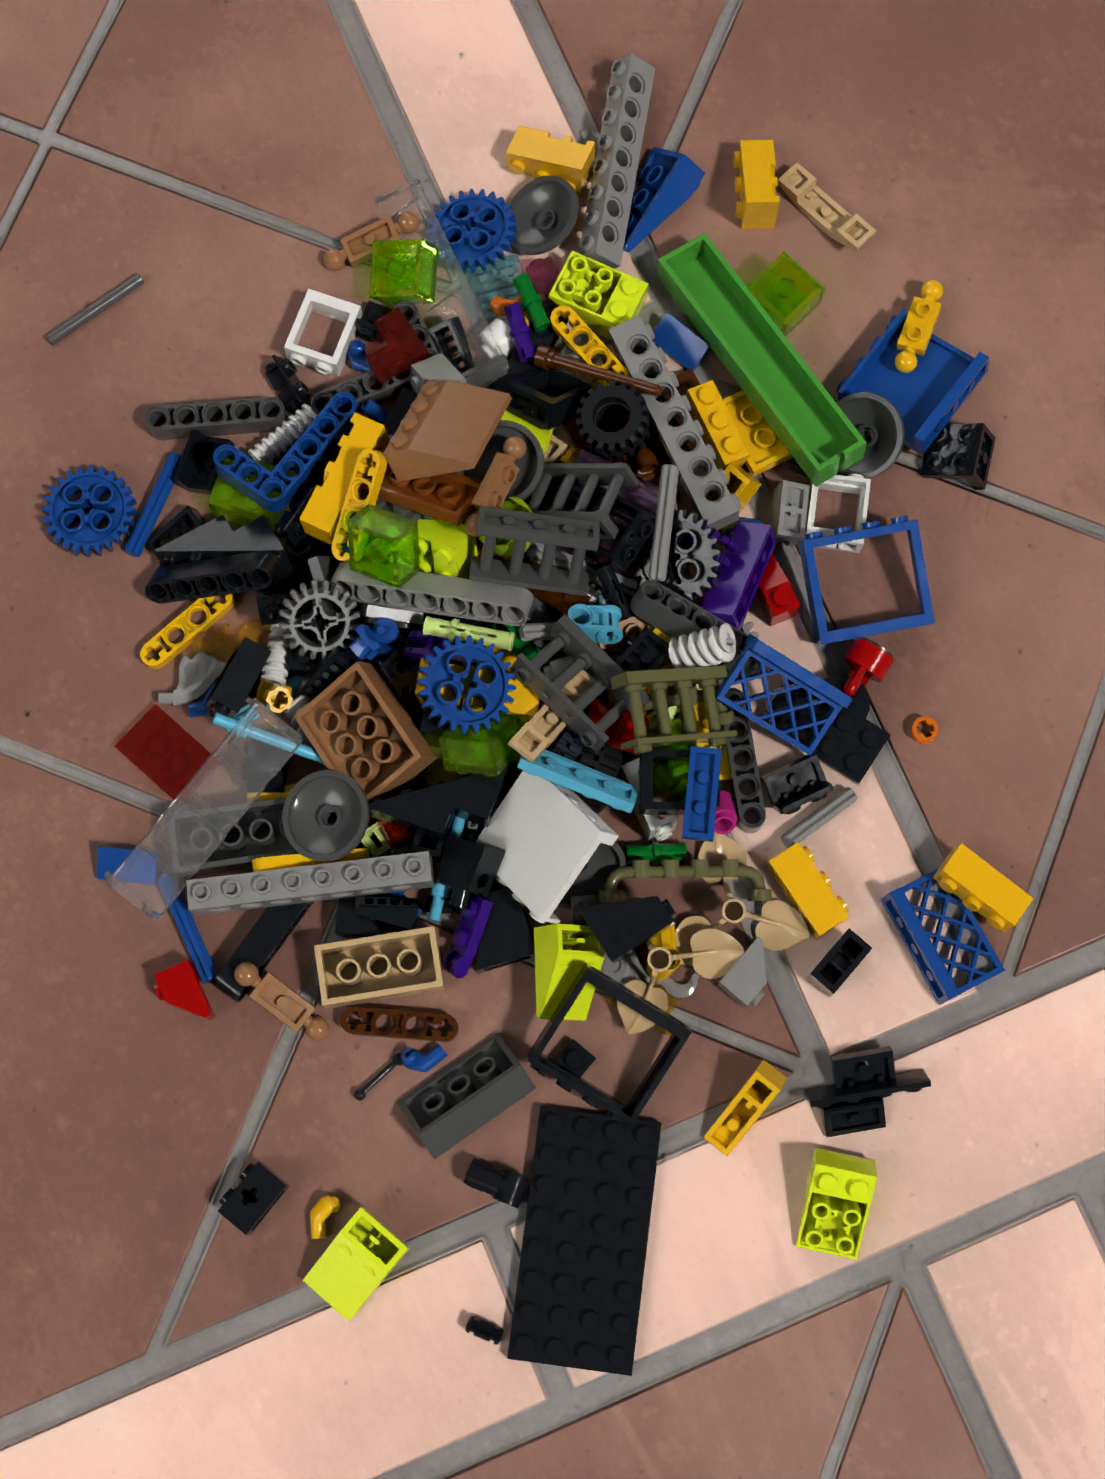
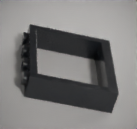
(591, 1094)

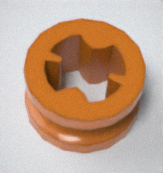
(929, 722)

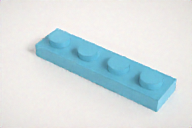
(582, 780)

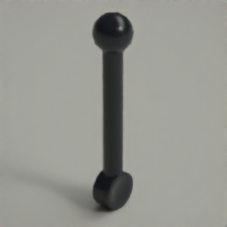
(360, 1094)

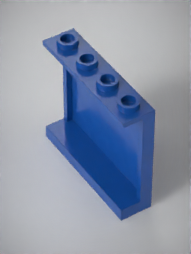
(927, 394)

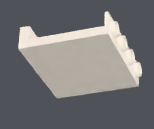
(546, 842)

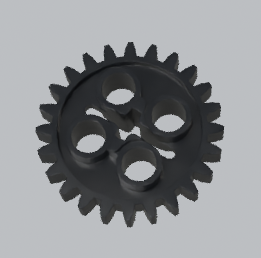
(702, 554)

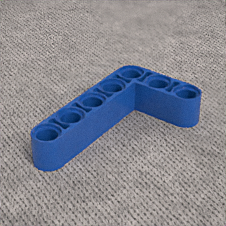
(293, 459)

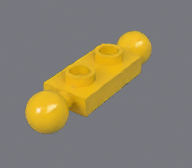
(919, 326)

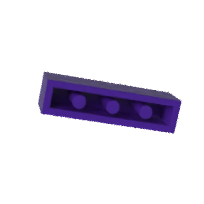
(740, 580)

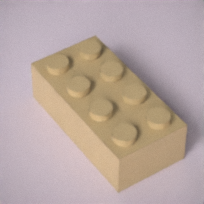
(379, 967)

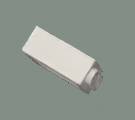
(332, 308)
(846, 484)

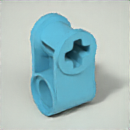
(597, 623)

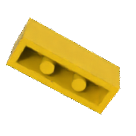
(717, 425)
(982, 888)
(808, 889)

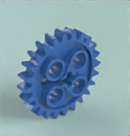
(475, 229)
(92, 487)
(440, 675)

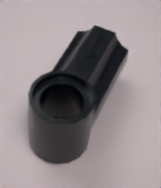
(503, 1185)

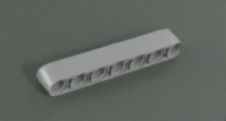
(440, 596)

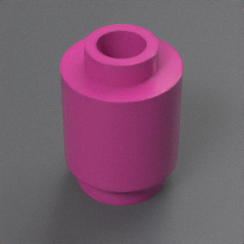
(725, 814)

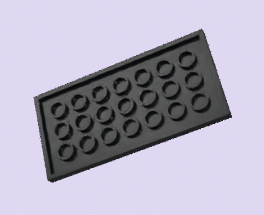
(585, 1241)

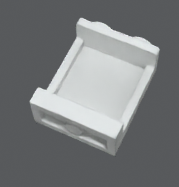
(651, 825)

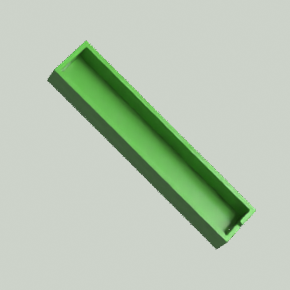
(761, 359)

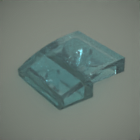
(495, 282)

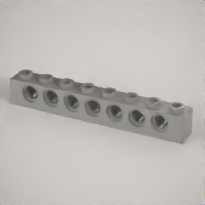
(617, 160)
(719, 513)
(310, 883)

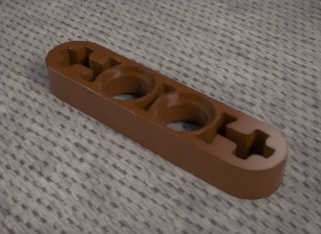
(400, 1020)

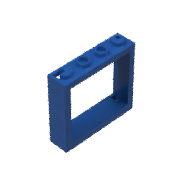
(845, 534)

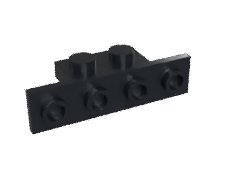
(864, 1076)

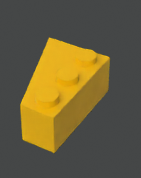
(540, 155)
(756, 184)

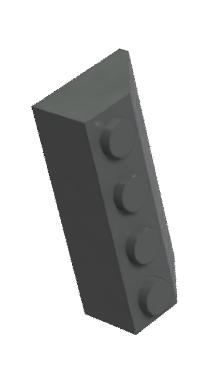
(466, 1095)

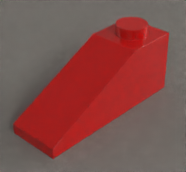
(776, 594)

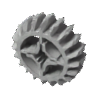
(305, 621)

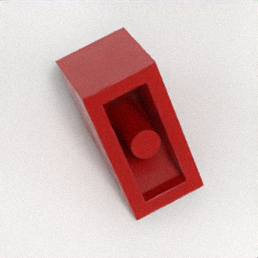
(621, 730)
(183, 989)

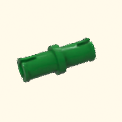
(531, 302)
(656, 852)

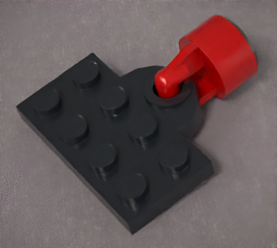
(851, 739)

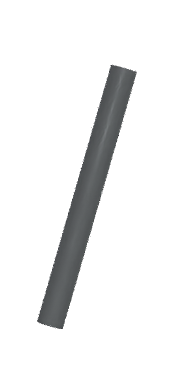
(95, 309)

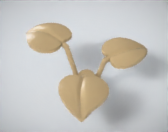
(779, 922)
(713, 957)

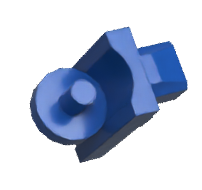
(375, 639)

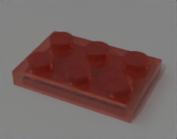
(163, 751)

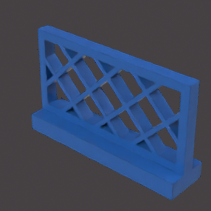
(794, 672)
(925, 952)

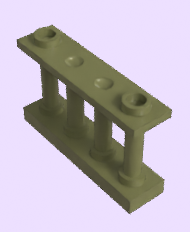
(682, 680)

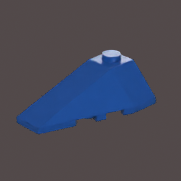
(663, 186)

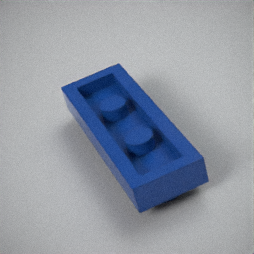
(701, 794)

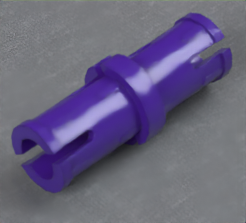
(520, 332)

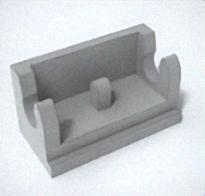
(789, 511)

